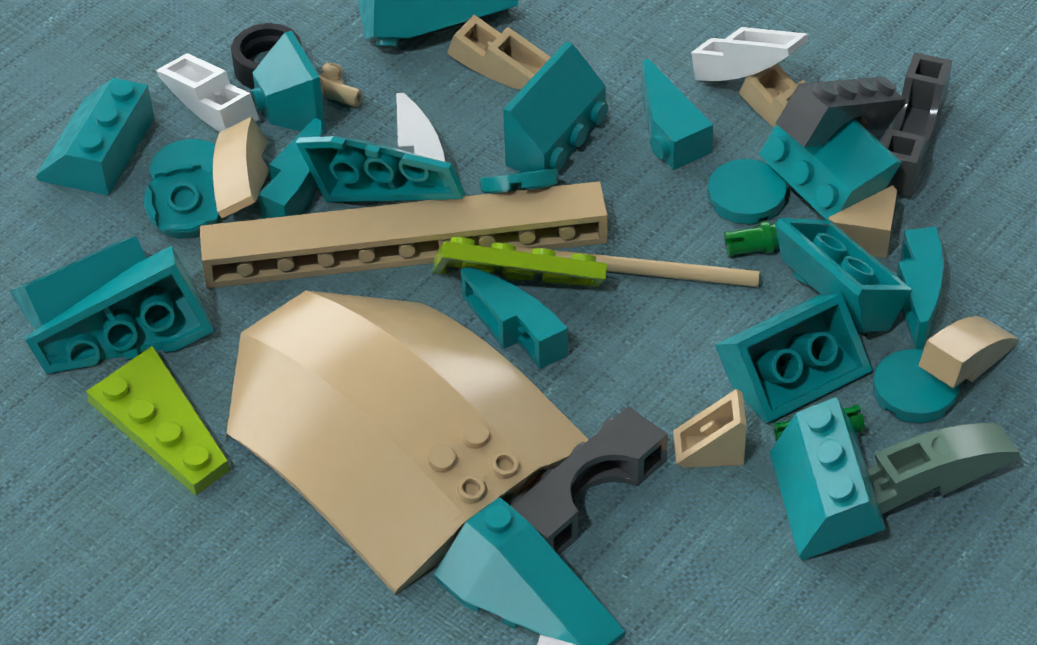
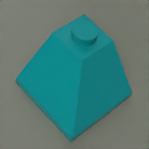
(288, 86)

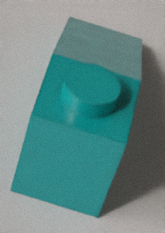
(675, 124)

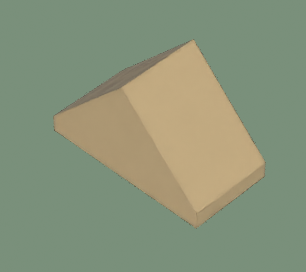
(870, 221)
(713, 435)

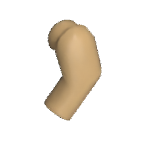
(334, 87)

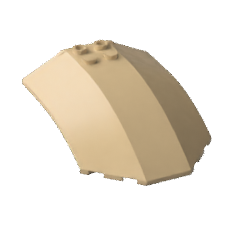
(391, 422)

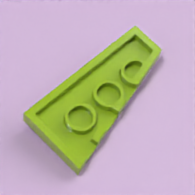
(519, 265)
(158, 417)

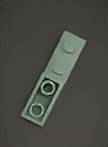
(940, 461)

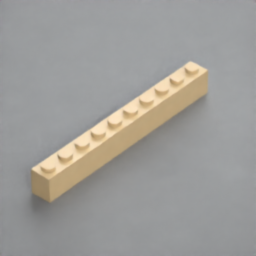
(399, 233)

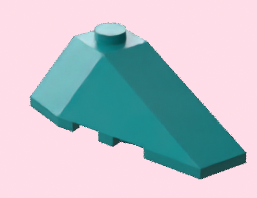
(403, 19)
(373, 172)
(136, 310)
(517, 575)

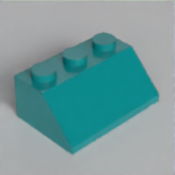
(553, 112)
(100, 138)
(832, 174)
(837, 264)
(62, 288)
(795, 356)
(824, 480)

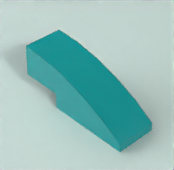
(291, 180)
(921, 271)
(515, 317)

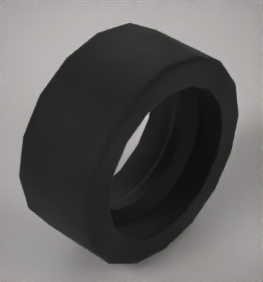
(251, 42)

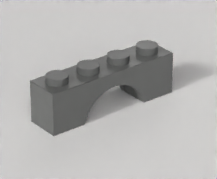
(823, 107)
(917, 118)
(622, 451)

